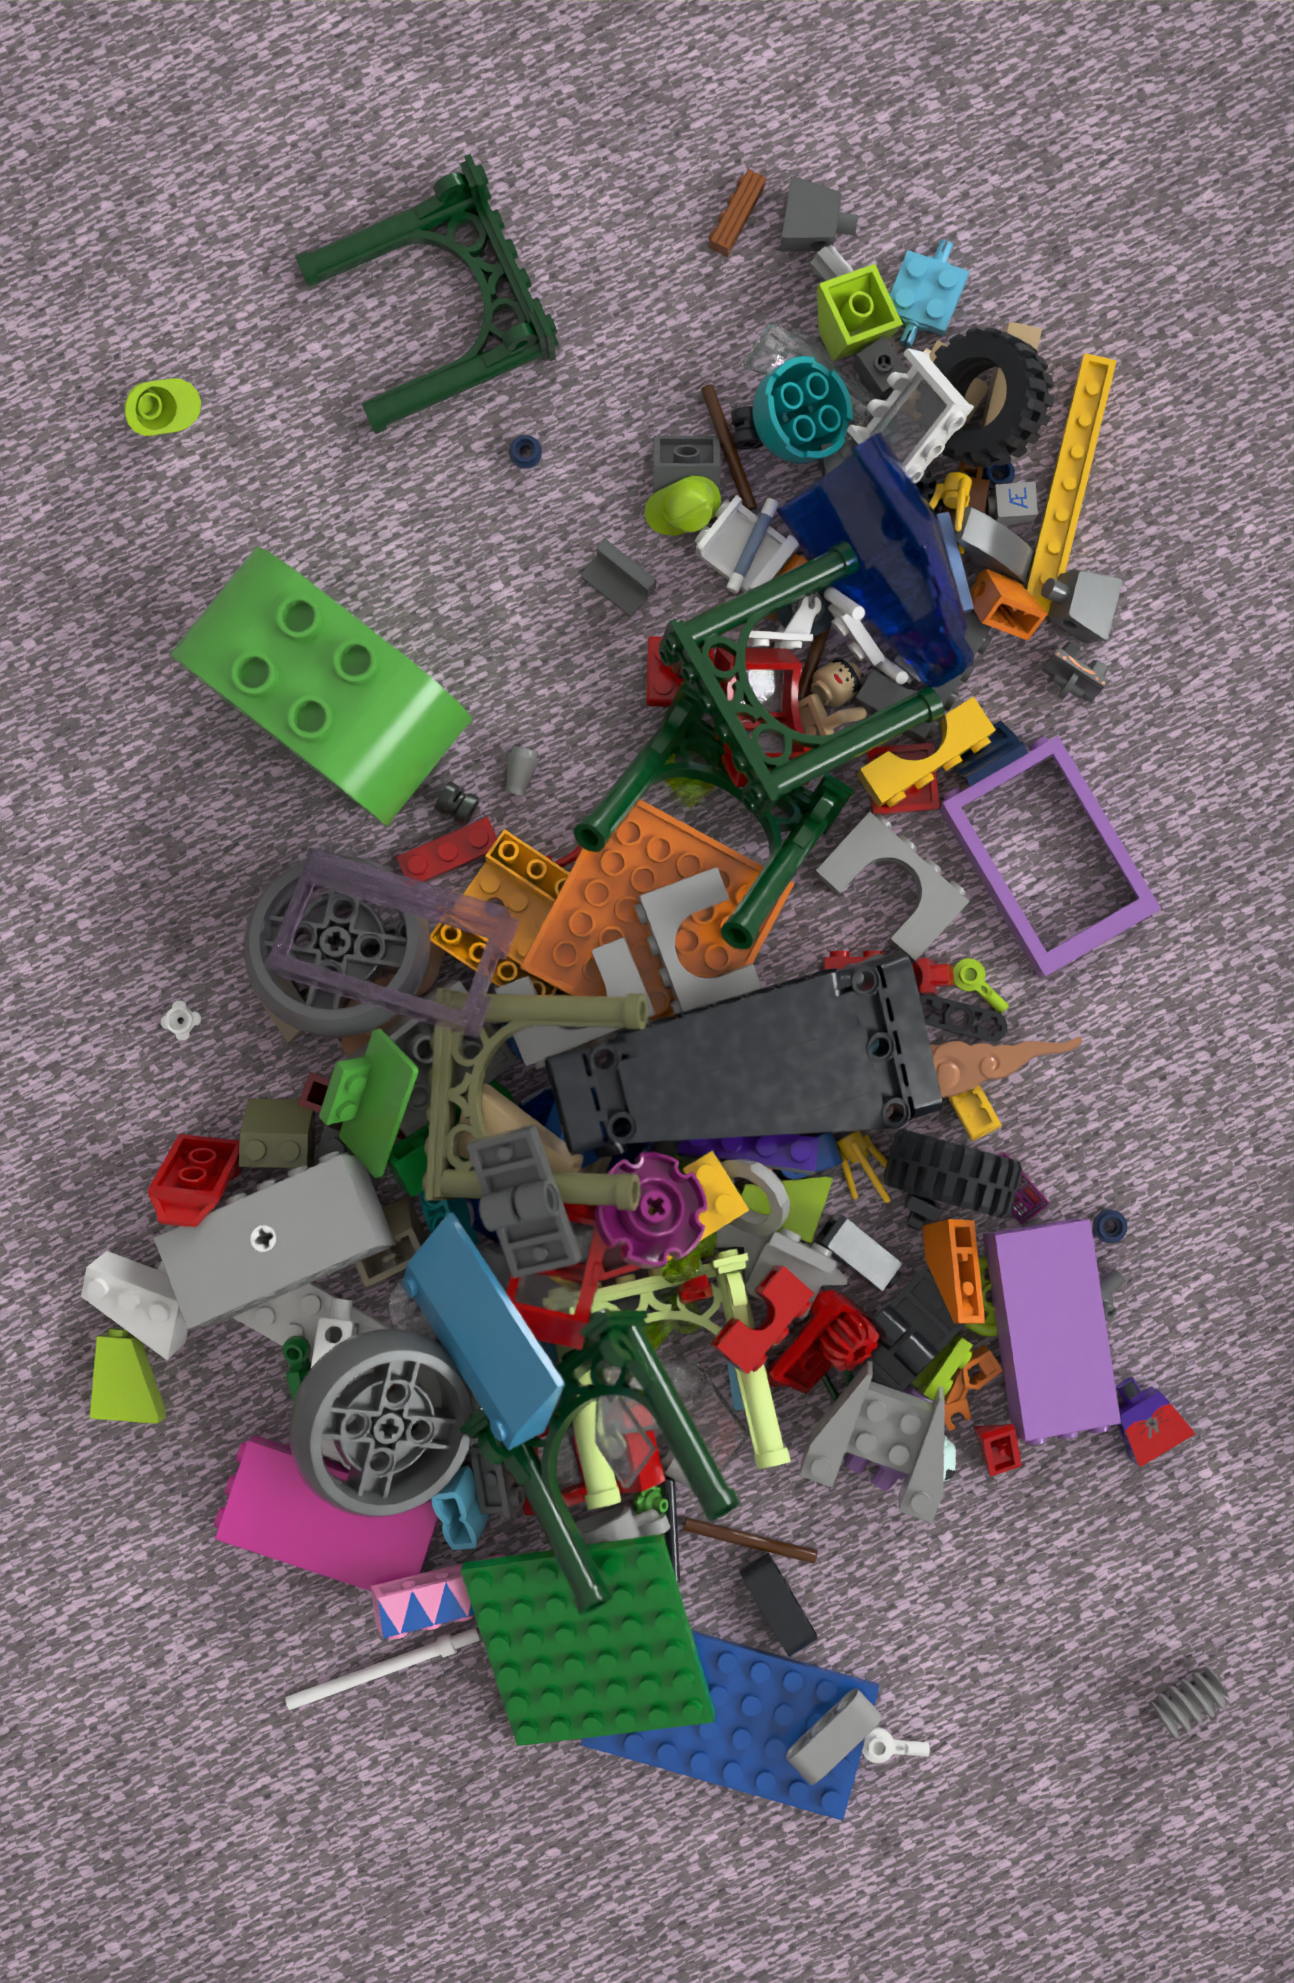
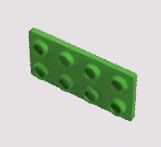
(370, 1100)

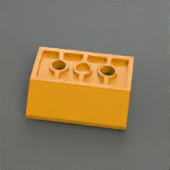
(525, 885)

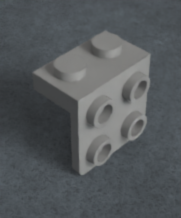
(805, 1262)

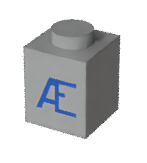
(1013, 503)

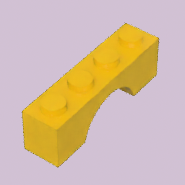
(962, 730)

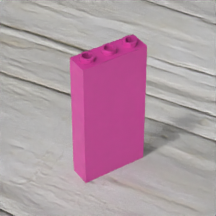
(283, 1519)

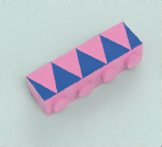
(421, 1601)

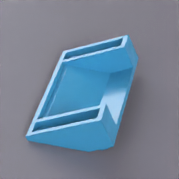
(483, 1334)

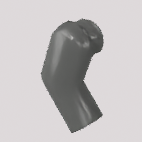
(1108, 1285)

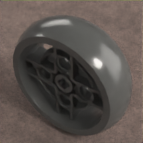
(324, 1010)
(425, 1455)

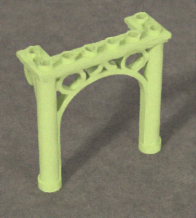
(753, 1386)

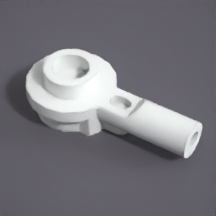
(881, 1746)

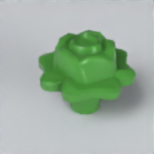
(649, 1500)

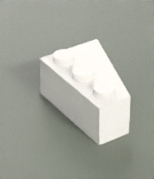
(137, 1300)

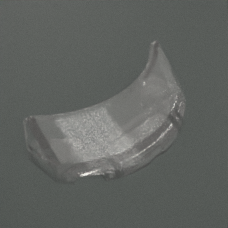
(779, 345)

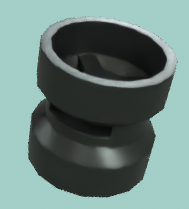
(456, 803)

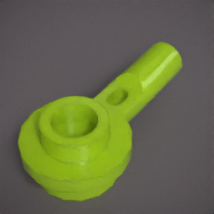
(970, 976)

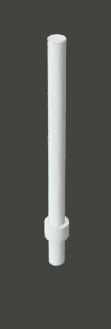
(444, 1646)

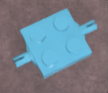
(927, 292)

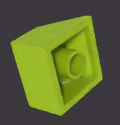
(855, 312)

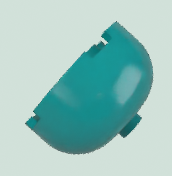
(801, 409)

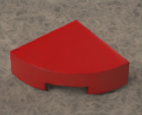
(695, 1289)

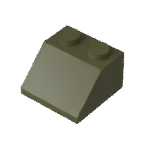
(277, 1134)

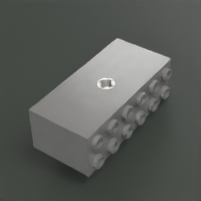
(274, 1240)

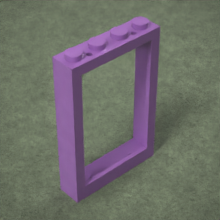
(1042, 961)

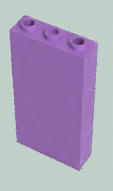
(1052, 1330)

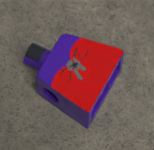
(1148, 1422)

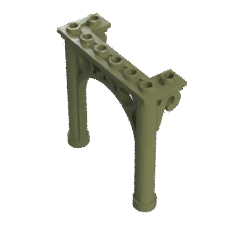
(449, 1175)

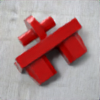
(930, 976)

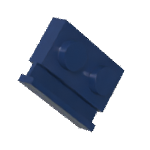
(999, 753)

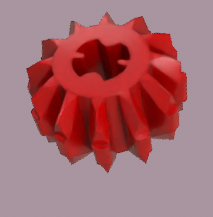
(849, 1341)

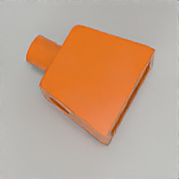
(996, 597)

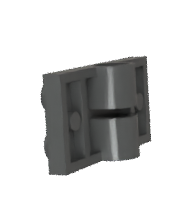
(523, 1202)

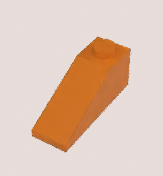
(954, 1264)

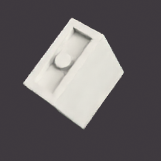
(727, 537)

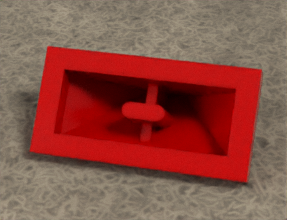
(998, 1447)

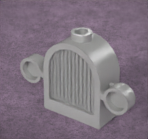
(620, 1523)

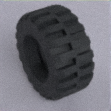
(1024, 401)
(952, 1173)

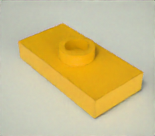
(975, 1113)

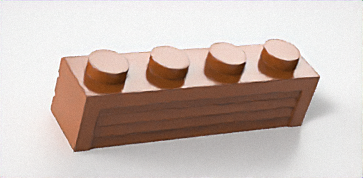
(736, 215)

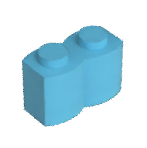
(460, 1511)

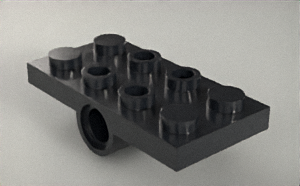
(910, 1332)

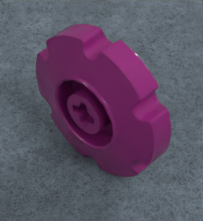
(674, 1222)

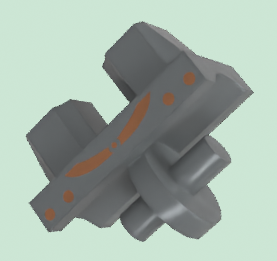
(1074, 675)

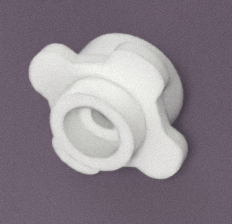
(171, 1022)

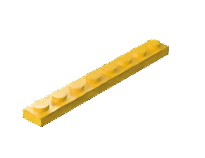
(1070, 473)

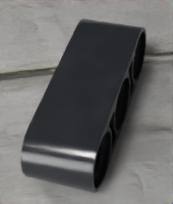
(778, 1604)

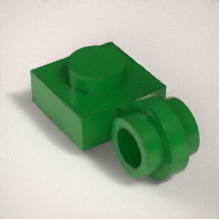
(298, 1361)

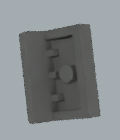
(495, 1486)

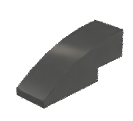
(994, 545)

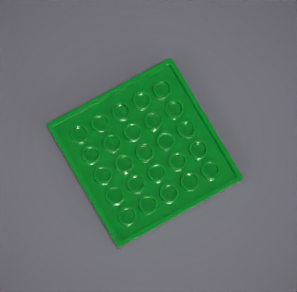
(596, 1671)

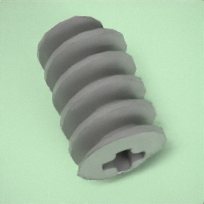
(1190, 1701)

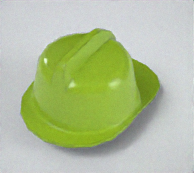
(162, 406)
(683, 506)

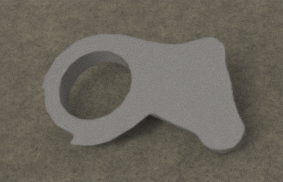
(759, 1174)

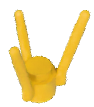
(955, 495)
(855, 1148)

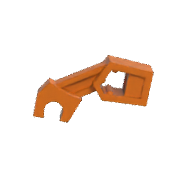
(956, 1397)

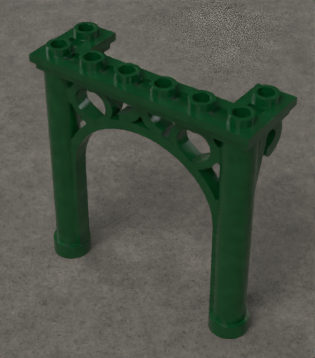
(453, 201)
(687, 648)
(685, 731)
(621, 1341)

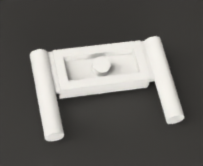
(847, 622)

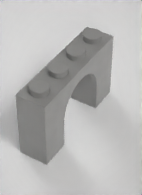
(936, 898)
(663, 914)
(620, 978)

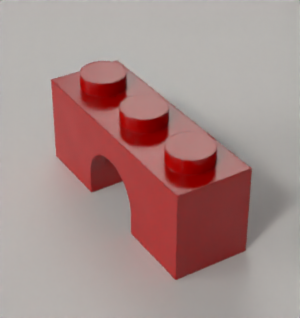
(785, 1299)

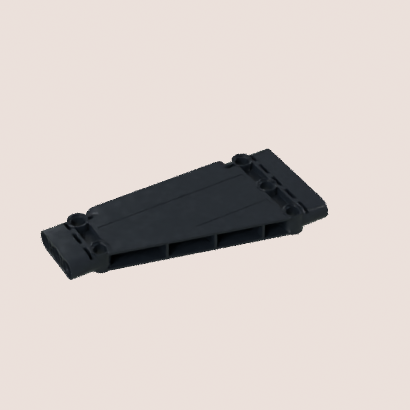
(759, 1064)

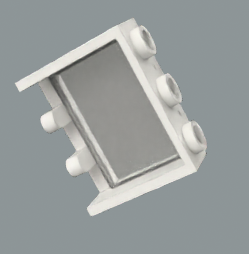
(916, 415)

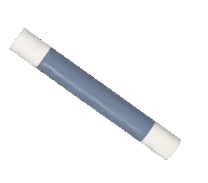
(752, 545)

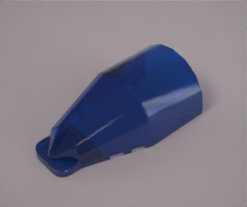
(901, 556)

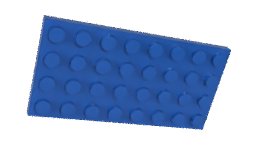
(760, 1712)

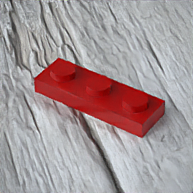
(448, 851)

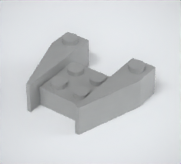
(886, 1430)

